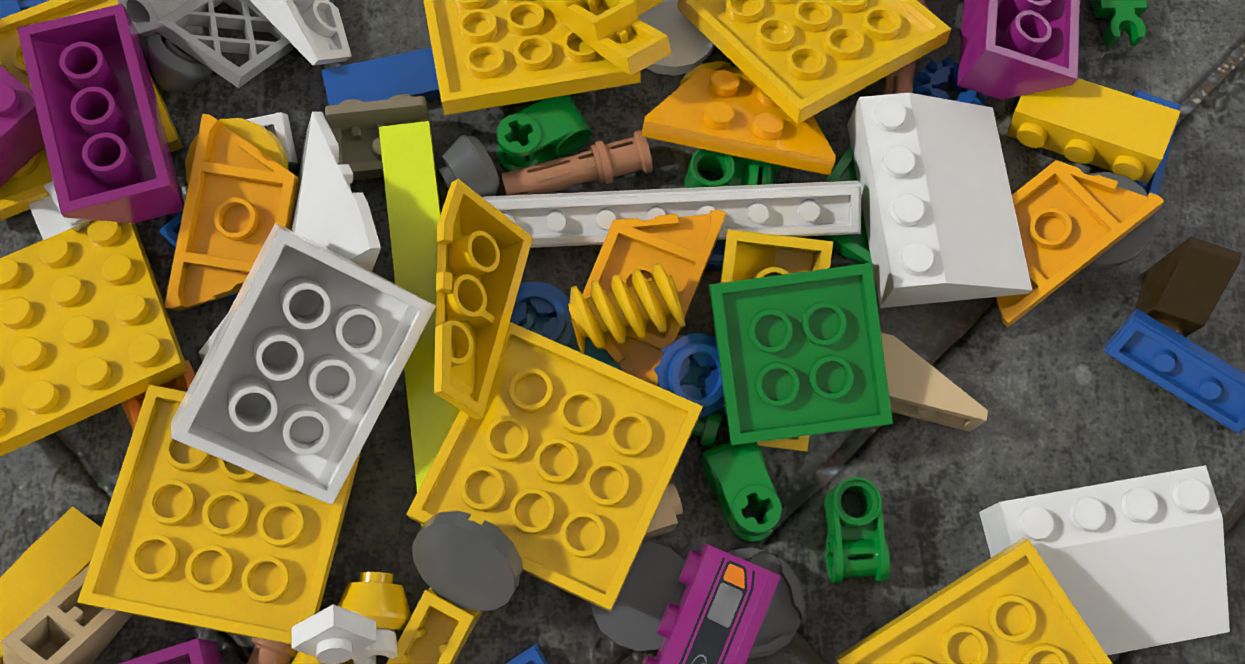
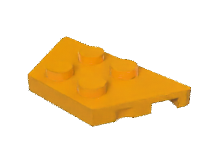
(738, 119)
(226, 216)
(1066, 225)
(683, 251)

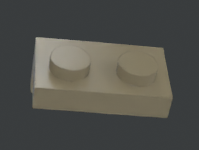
(357, 129)

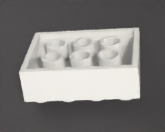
(935, 200)
(301, 366)
(1129, 554)

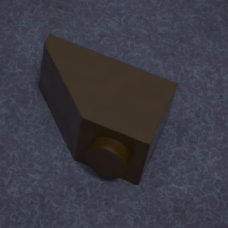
(1187, 284)

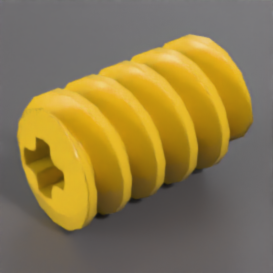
(624, 307)

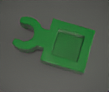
(1122, 16)

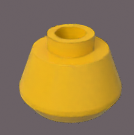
(378, 599)

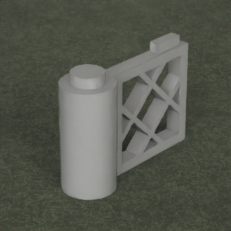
(170, 16)

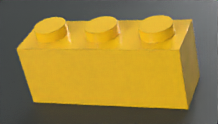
(1096, 127)

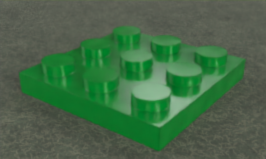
(800, 354)

